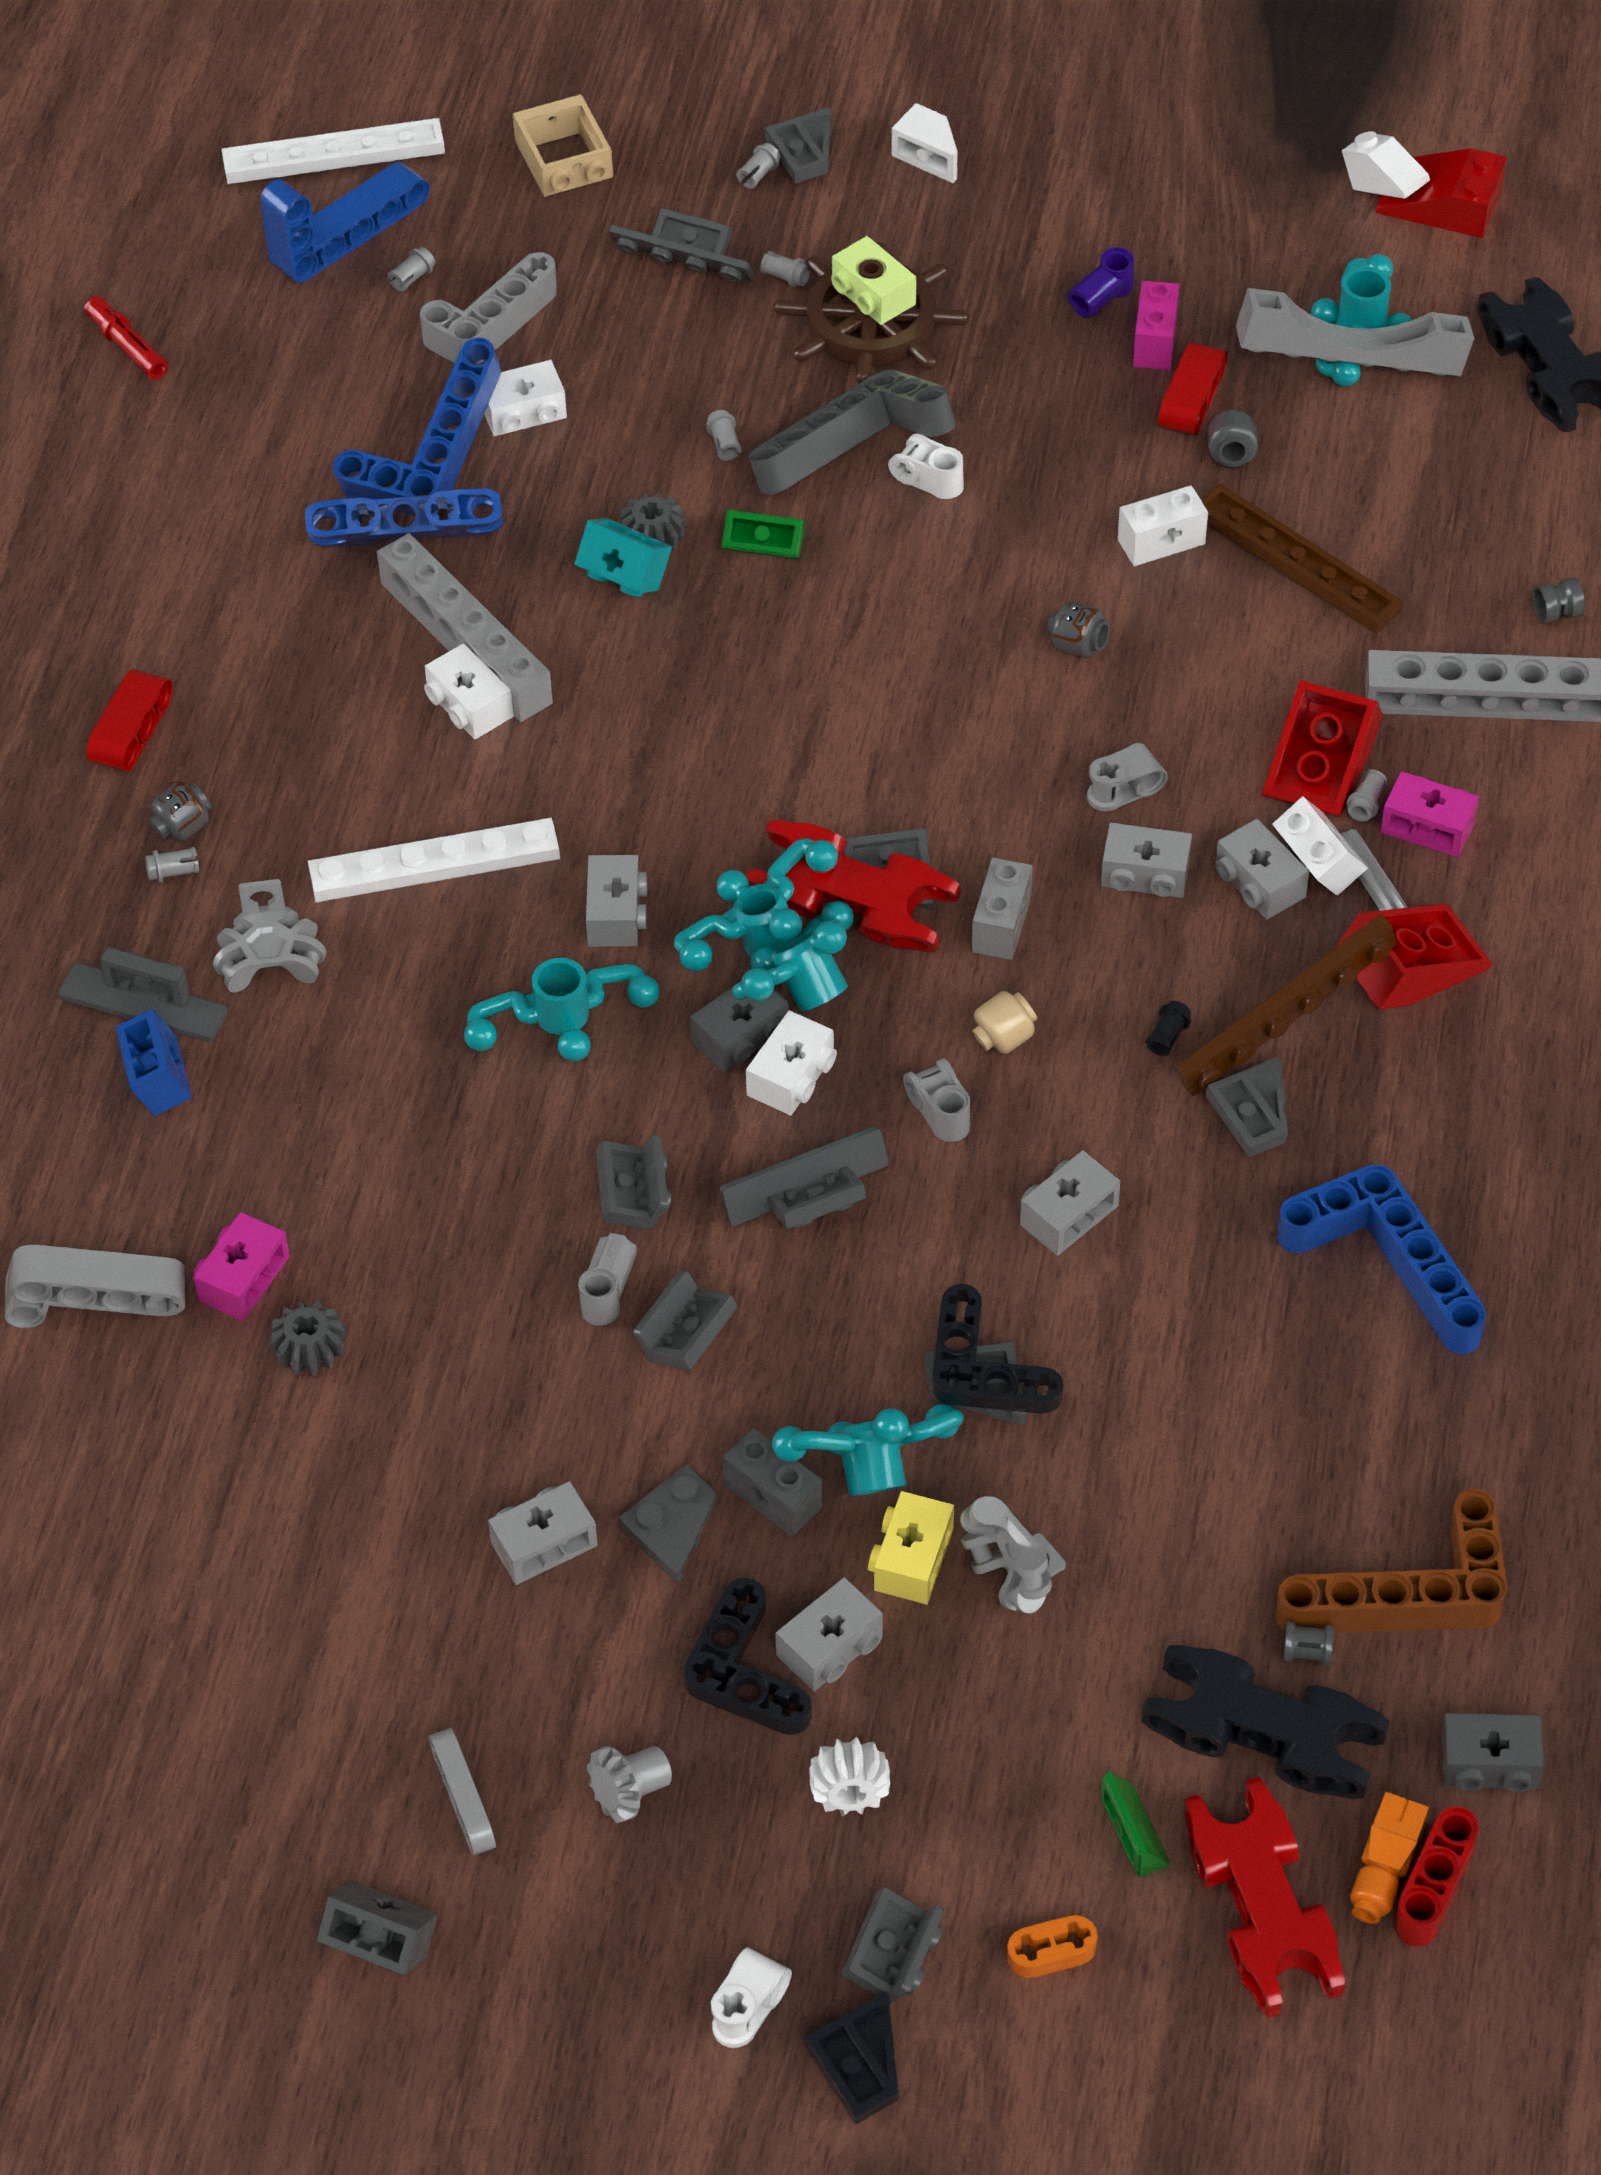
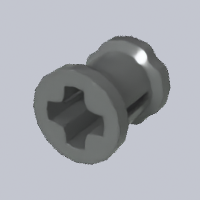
(1320, 1637)

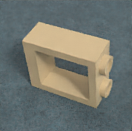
(570, 118)

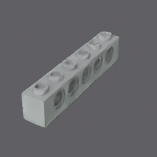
(460, 618)
(1485, 685)

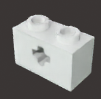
(526, 399)
(1162, 525)
(468, 691)
(1320, 846)
(791, 1063)

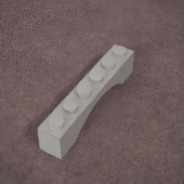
(1427, 344)

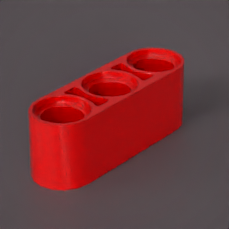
(1192, 388)
(129, 720)
(1430, 1895)

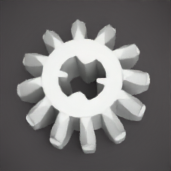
(849, 1776)

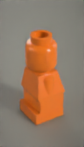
(1387, 1856)

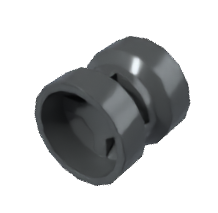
(1558, 600)

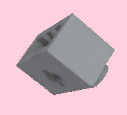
(1146, 860)
(1261, 869)
(614, 899)
(1002, 908)
(1069, 1202)
(542, 1532)
(829, 1635)

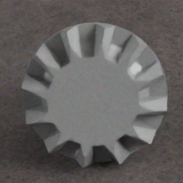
(623, 1780)

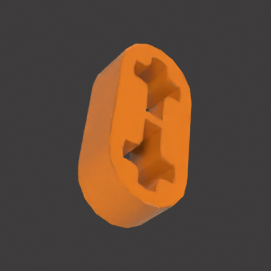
(1052, 1946)

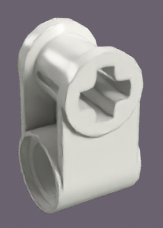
(931, 465)
(747, 1997)

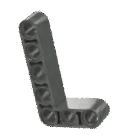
(847, 421)

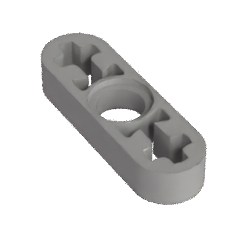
(462, 1791)

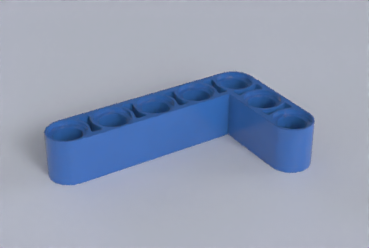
(308, 244)
(437, 441)
(1399, 1244)

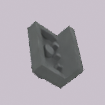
(633, 1183)
(683, 1322)
(893, 1945)

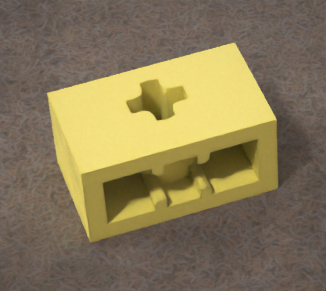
(912, 1570)

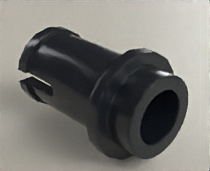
(1172, 1020)

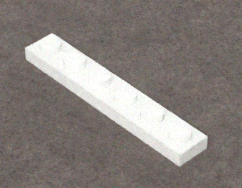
(333, 151)
(433, 859)

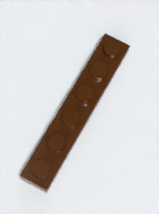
(1300, 559)
(1286, 1005)

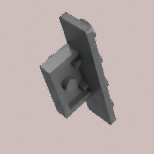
(687, 240)
(137, 984)
(808, 1183)

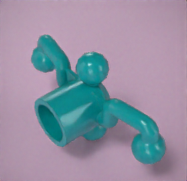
(1362, 305)
(758, 911)
(802, 963)
(560, 1003)
(870, 1448)

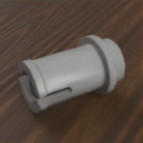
(765, 158)
(418, 263)
(786, 269)
(721, 427)
(1364, 802)
(169, 864)

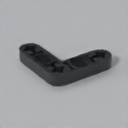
(965, 1367)
(725, 1664)

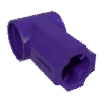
(1109, 280)

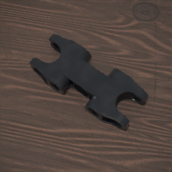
(1542, 339)
(1265, 1721)

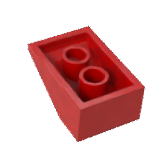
(1459, 193)
(1323, 747)
(1428, 958)

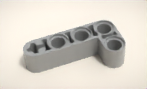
(495, 313)
(92, 1281)

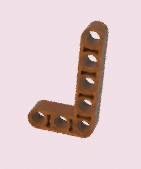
(1411, 1587)

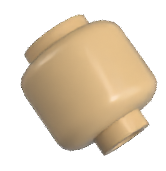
(1004, 1022)

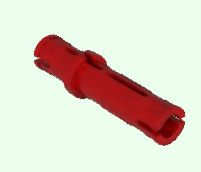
(117, 328)

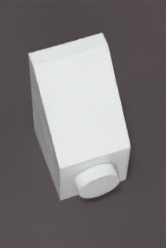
(926, 142)
(1382, 166)

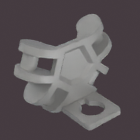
(267, 939)
(1026, 1557)

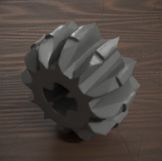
(655, 518)
(307, 1337)

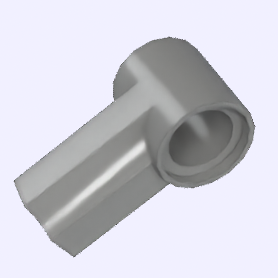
(605, 1279)

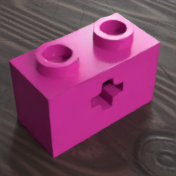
(1156, 325)
(1429, 814)
(241, 1266)

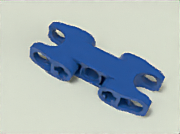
(382, 527)

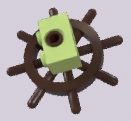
(877, 296)

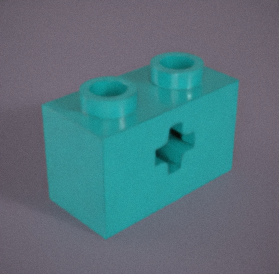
(622, 556)

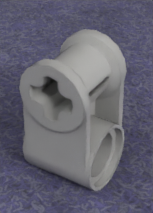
(1127, 774)
(940, 1100)

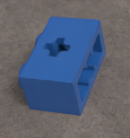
(153, 1062)

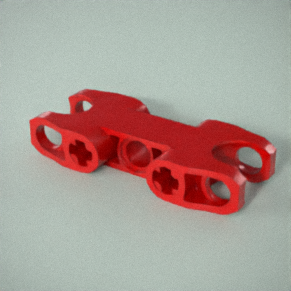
(878, 894)
(1275, 1929)

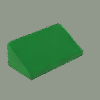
(763, 534)
(1133, 1825)

